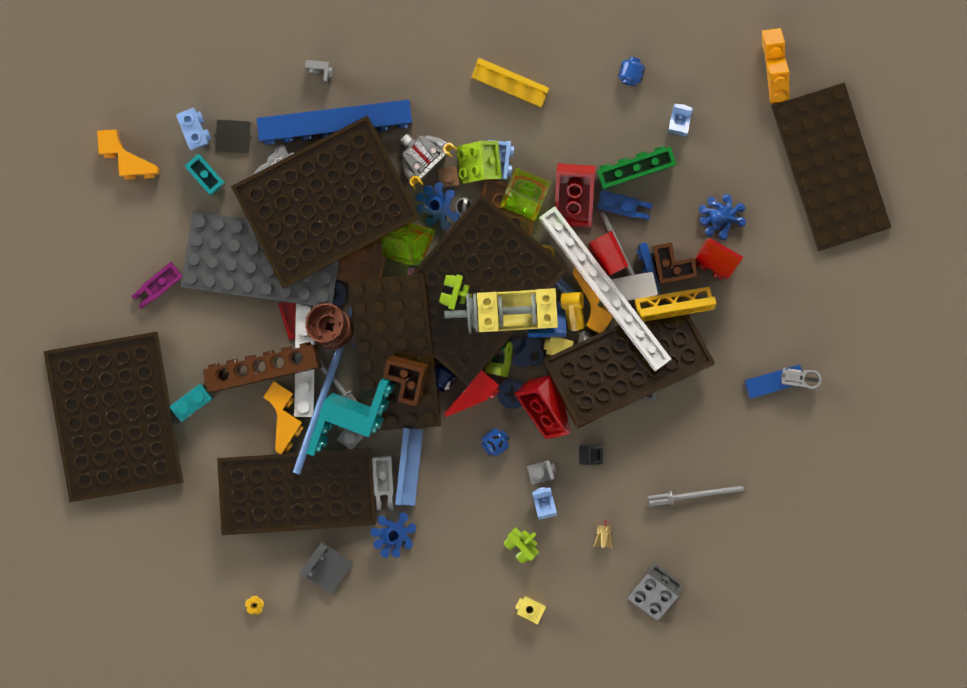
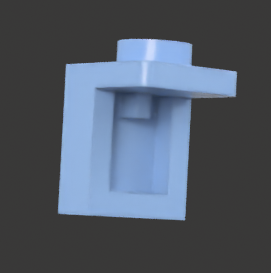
(680, 120)
(544, 503)

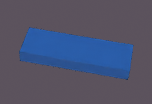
(767, 383)

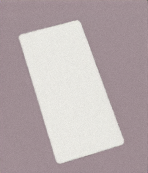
(636, 286)

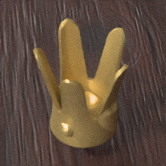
(603, 536)

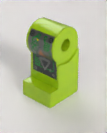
(501, 361)

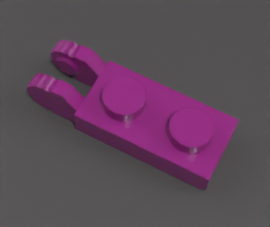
(158, 284)

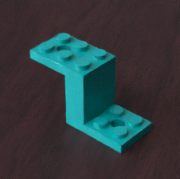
(350, 415)

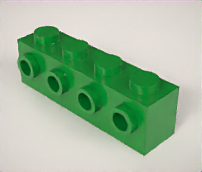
(636, 168)

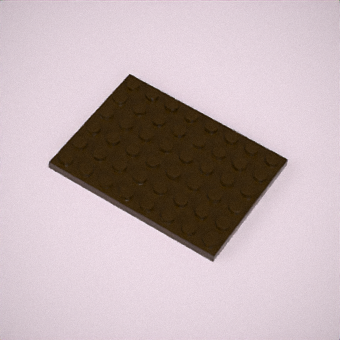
(325, 202)
(491, 257)
(113, 416)

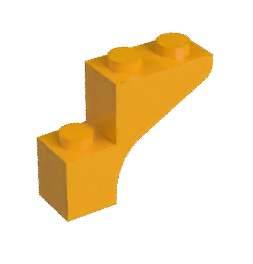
(776, 65)
(129, 164)
(599, 316)
(287, 424)

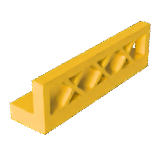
(510, 82)
(675, 309)

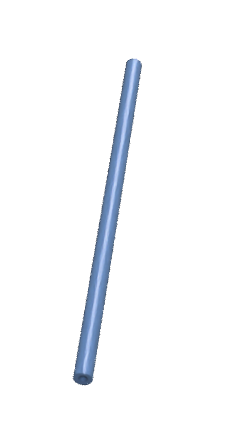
(323, 395)

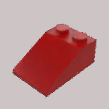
(575, 193)
(608, 253)
(717, 259)
(478, 391)
(544, 406)

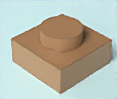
(448, 177)

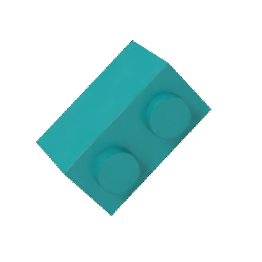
(205, 174)
(191, 402)

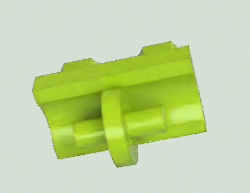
(455, 282)
(524, 542)

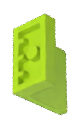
(479, 161)

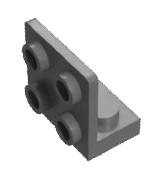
(326, 568)
(656, 592)

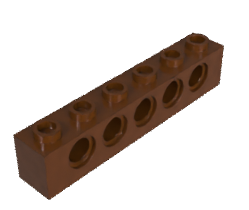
(215, 382)

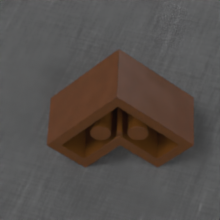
(670, 270)
(411, 375)

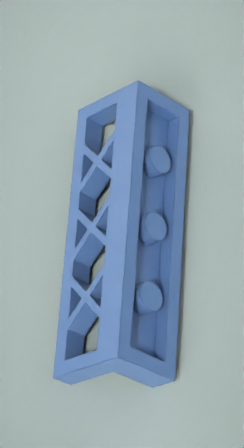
(409, 466)

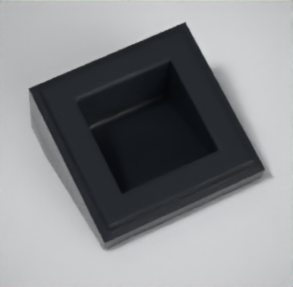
(590, 454)

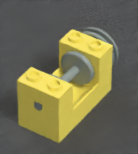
(509, 310)

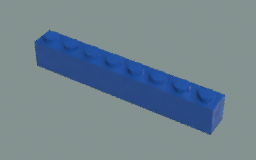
(328, 121)

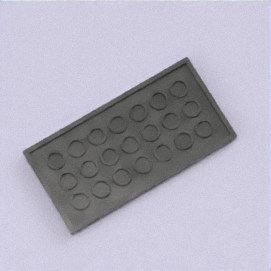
(229, 260)

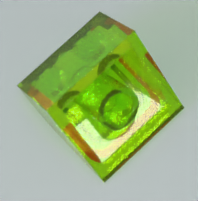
(525, 193)
(408, 244)

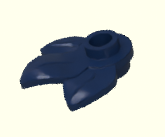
(524, 350)

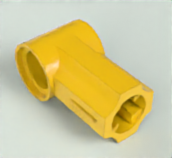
(573, 306)

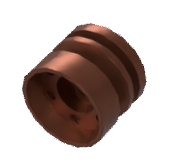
(320, 324)

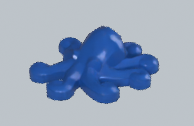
(437, 205)
(722, 216)
(392, 535)

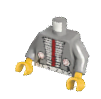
(422, 156)

